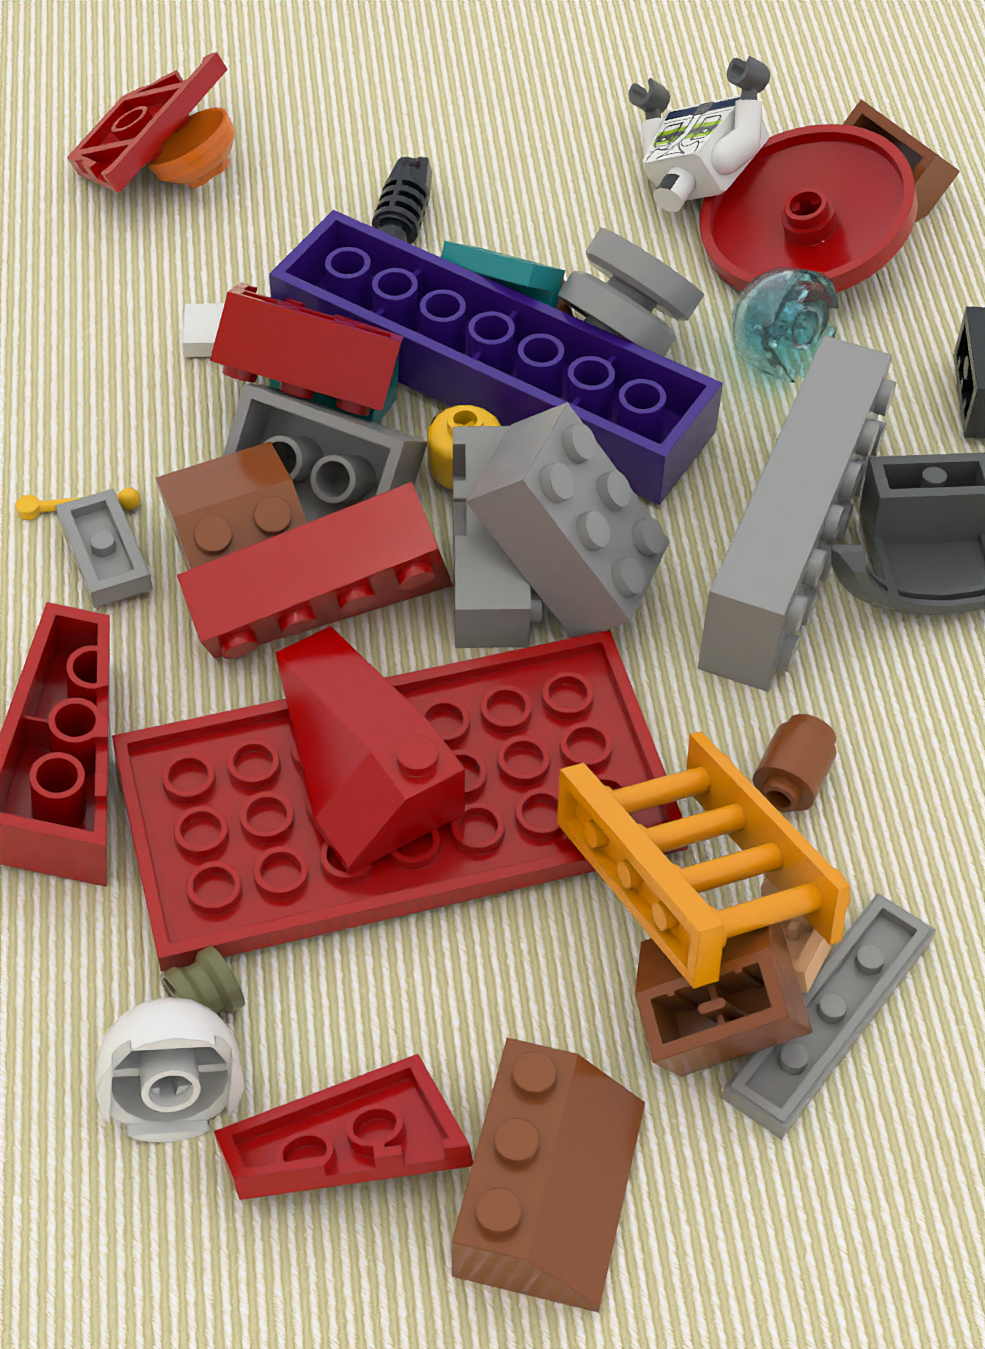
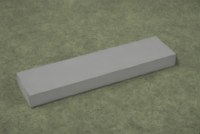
(841, 1003)

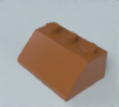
(547, 1178)

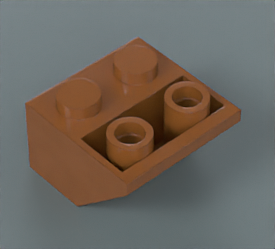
(742, 1013)

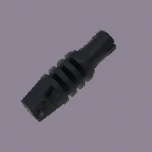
(404, 199)

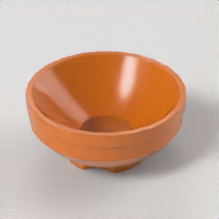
(196, 150)

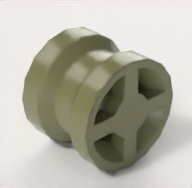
(205, 982)

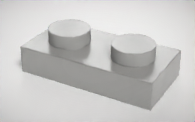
(104, 548)

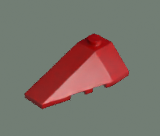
(366, 752)

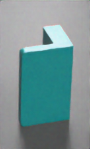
(521, 275)

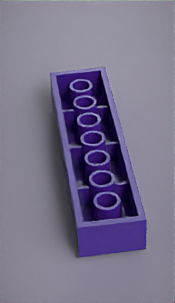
(505, 350)

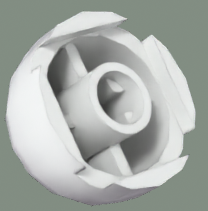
(168, 1070)

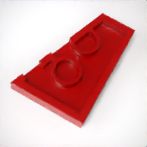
(347, 1134)

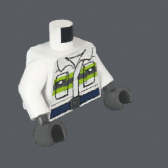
(703, 145)

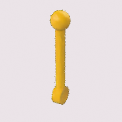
(30, 507)

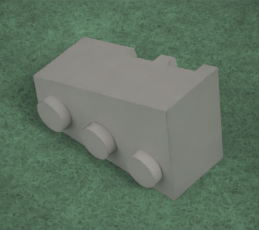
(489, 591)

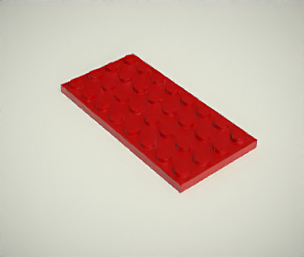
(232, 829)

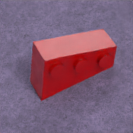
(305, 350)

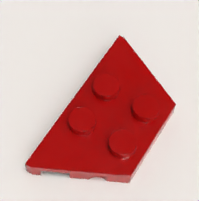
(140, 124)

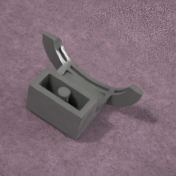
(922, 535)

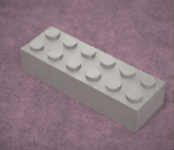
(795, 515)

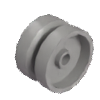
(634, 289)

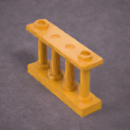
(667, 896)

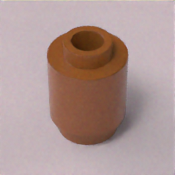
(796, 763)

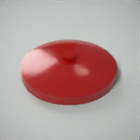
(813, 202)

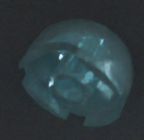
(783, 321)

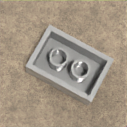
(569, 521)

